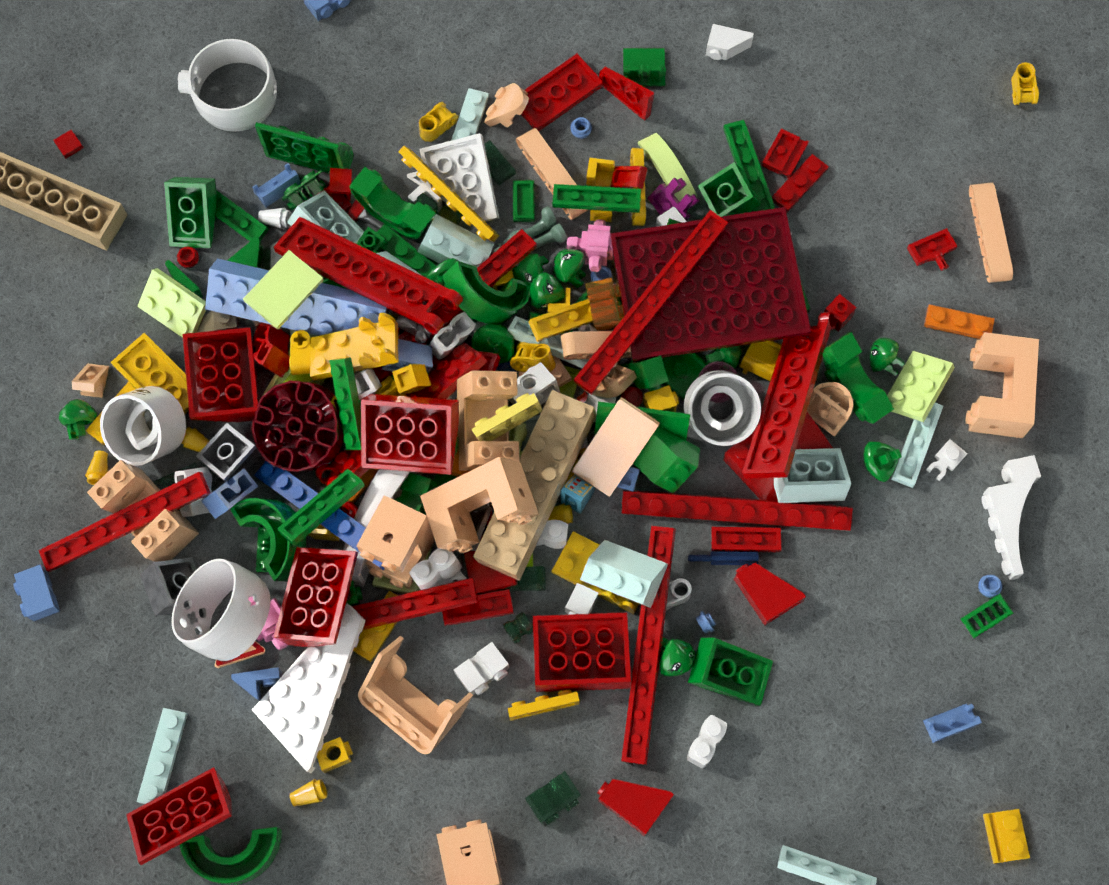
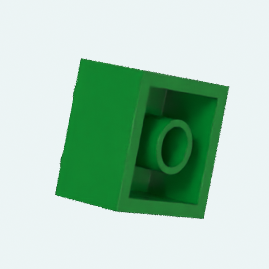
(729, 192)

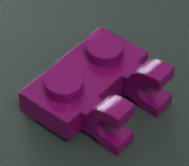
(664, 199)

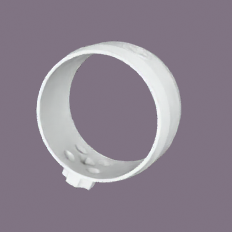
(216, 56)
(239, 623)

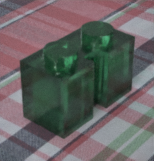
(553, 798)

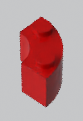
(271, 348)

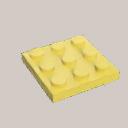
(507, 418)

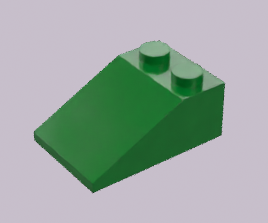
(190, 211)
(667, 459)
(730, 670)

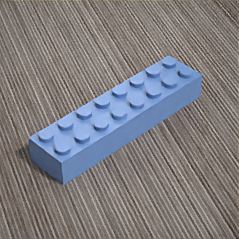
(323, 312)

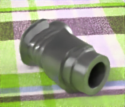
(413, 328)

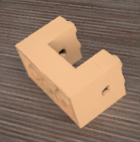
(1018, 361)
(479, 397)
(450, 504)
(165, 534)
(397, 539)
(478, 867)

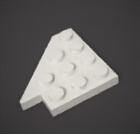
(465, 170)

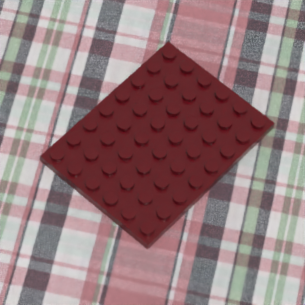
(734, 296)

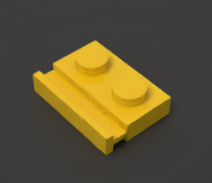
(1006, 836)

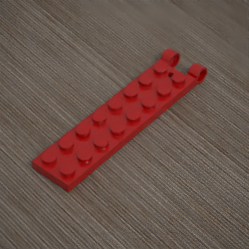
(368, 273)
(443, 384)
(787, 402)

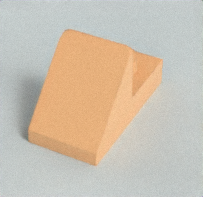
(91, 380)

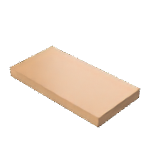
(615, 447)

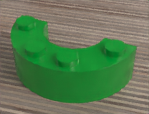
(388, 206)
(481, 300)
(844, 367)
(270, 514)
(235, 869)

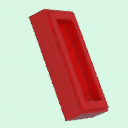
(629, 177)

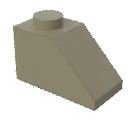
(218, 321)

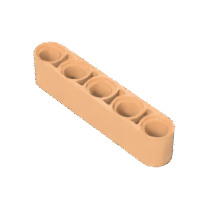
(546, 164)
(991, 232)
(584, 344)

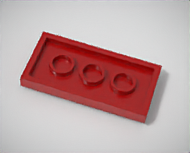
(560, 92)

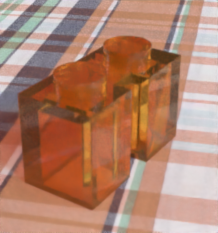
(604, 303)

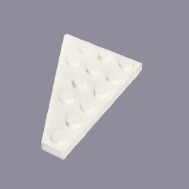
(304, 697)

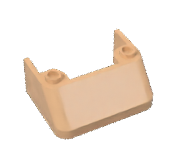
(404, 706)

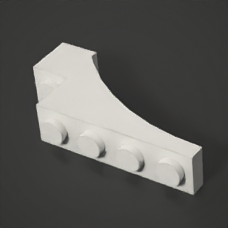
(1005, 509)

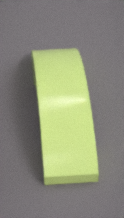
(666, 163)

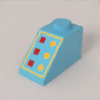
(576, 493)

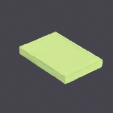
(283, 289)

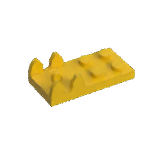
(367, 345)
(148, 365)
(572, 563)

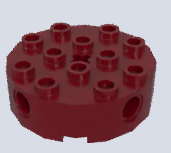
(295, 406)

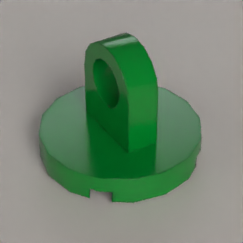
(494, 340)

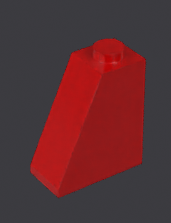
(767, 592)
(634, 802)

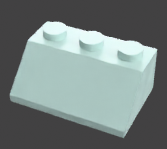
(329, 215)
(449, 240)
(814, 477)
(624, 572)

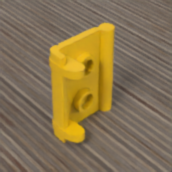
(761, 359)

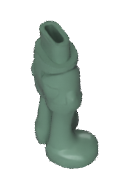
(547, 222)

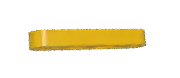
(637, 159)

